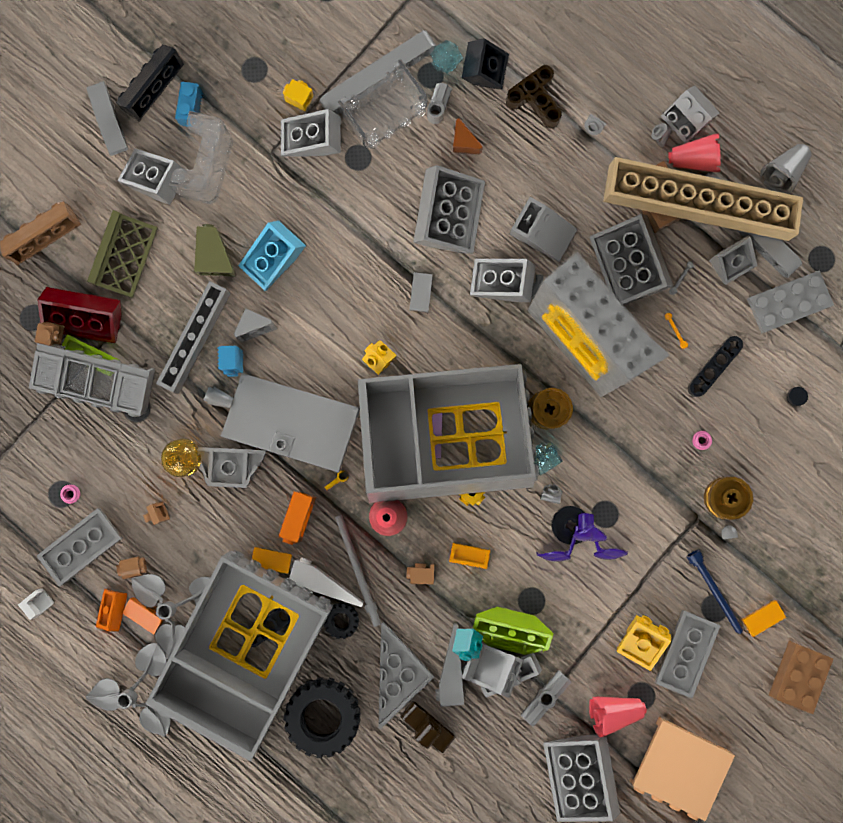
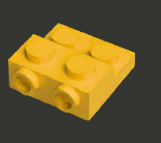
(644, 642)

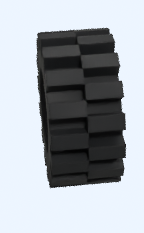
(353, 621)

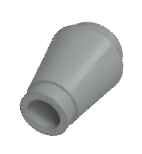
(217, 397)

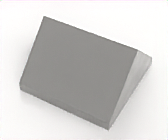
(734, 260)
(252, 326)

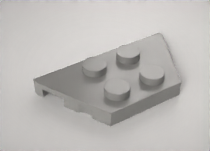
(229, 466)

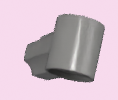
(438, 102)

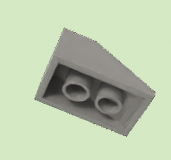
(311, 134)
(150, 175)
(503, 279)

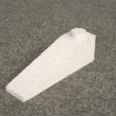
(315, 579)

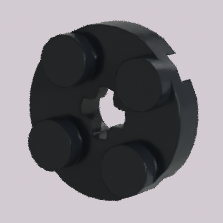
(560, 520)

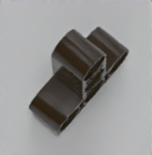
(539, 93)
(427, 728)

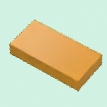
(469, 555)
(272, 559)
(763, 618)

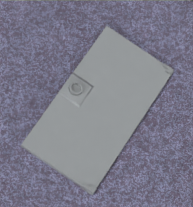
(290, 422)

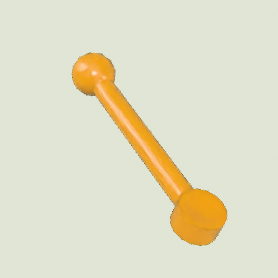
(683, 344)

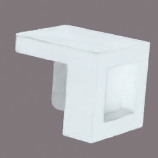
(36, 603)

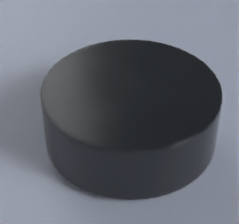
(797, 396)

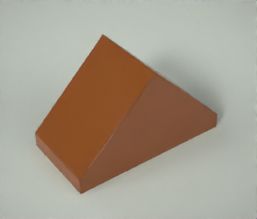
(465, 141)

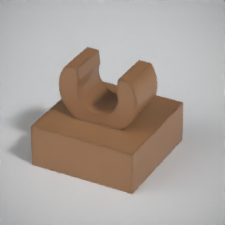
(156, 513)

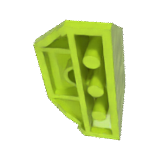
(513, 631)

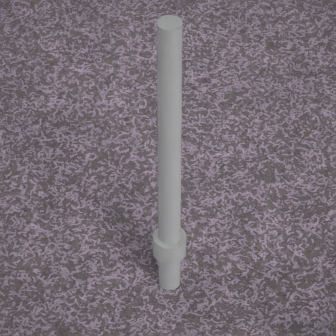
(370, 605)

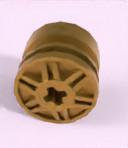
(560, 404)

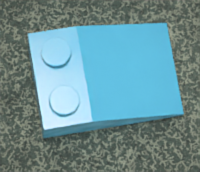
(271, 254)

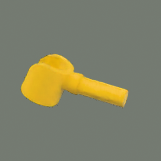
(336, 481)

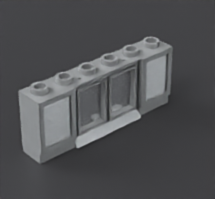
(91, 379)

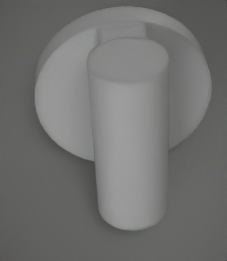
(594, 125)
(661, 134)
(551, 493)

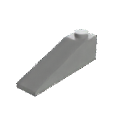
(450, 684)

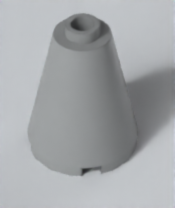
(785, 170)

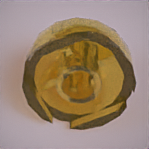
(180, 458)

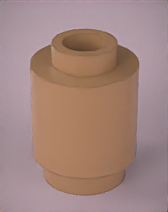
(131, 567)

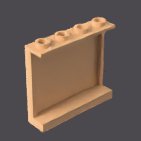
(682, 770)

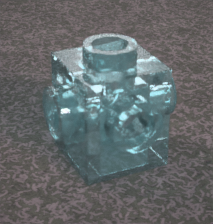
(446, 56)
(546, 457)

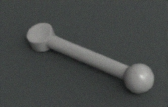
(690, 264)

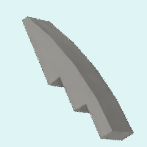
(107, 118)

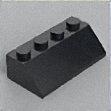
(150, 82)

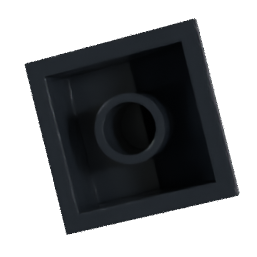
(485, 64)

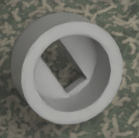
(729, 532)

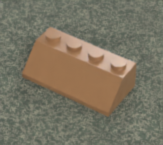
(39, 233)

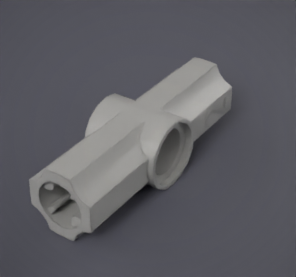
(537, 708)

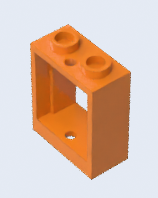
(297, 517)

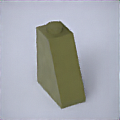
(211, 253)

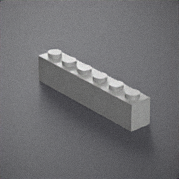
(193, 337)

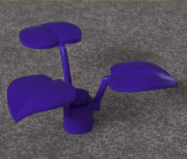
(587, 532)

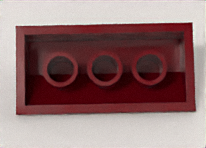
(81, 314)

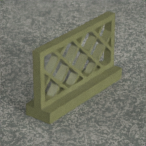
(105, 253)

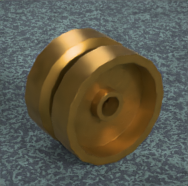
(735, 506)

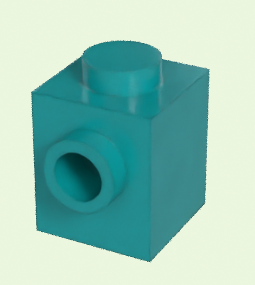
(467, 644)

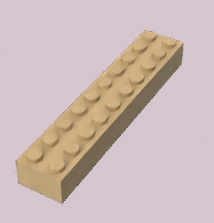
(703, 199)

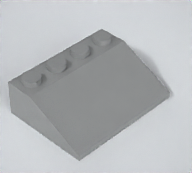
(449, 210)
(631, 260)
(582, 779)

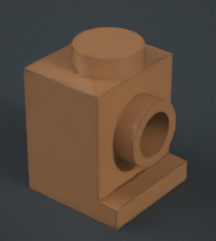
(49, 333)
(421, 574)

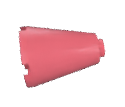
(697, 155)
(397, 520)
(615, 713)

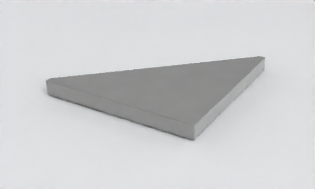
(400, 675)

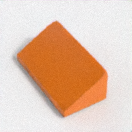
(111, 610)
(142, 615)

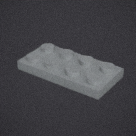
(790, 302)
(79, 547)
(687, 654)

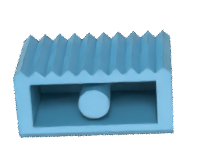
(188, 100)
(230, 360)

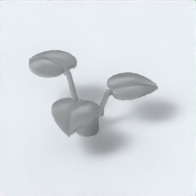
(149, 590)
(108, 697)

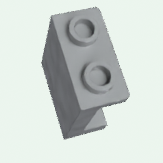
(493, 670)

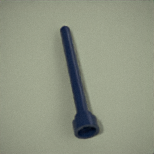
(696, 559)

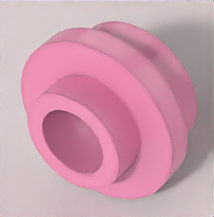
(707, 437)
(64, 494)

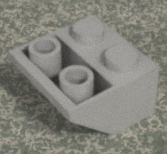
(690, 114)

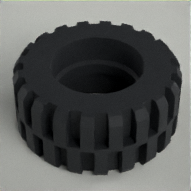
(306, 738)

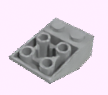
(543, 229)

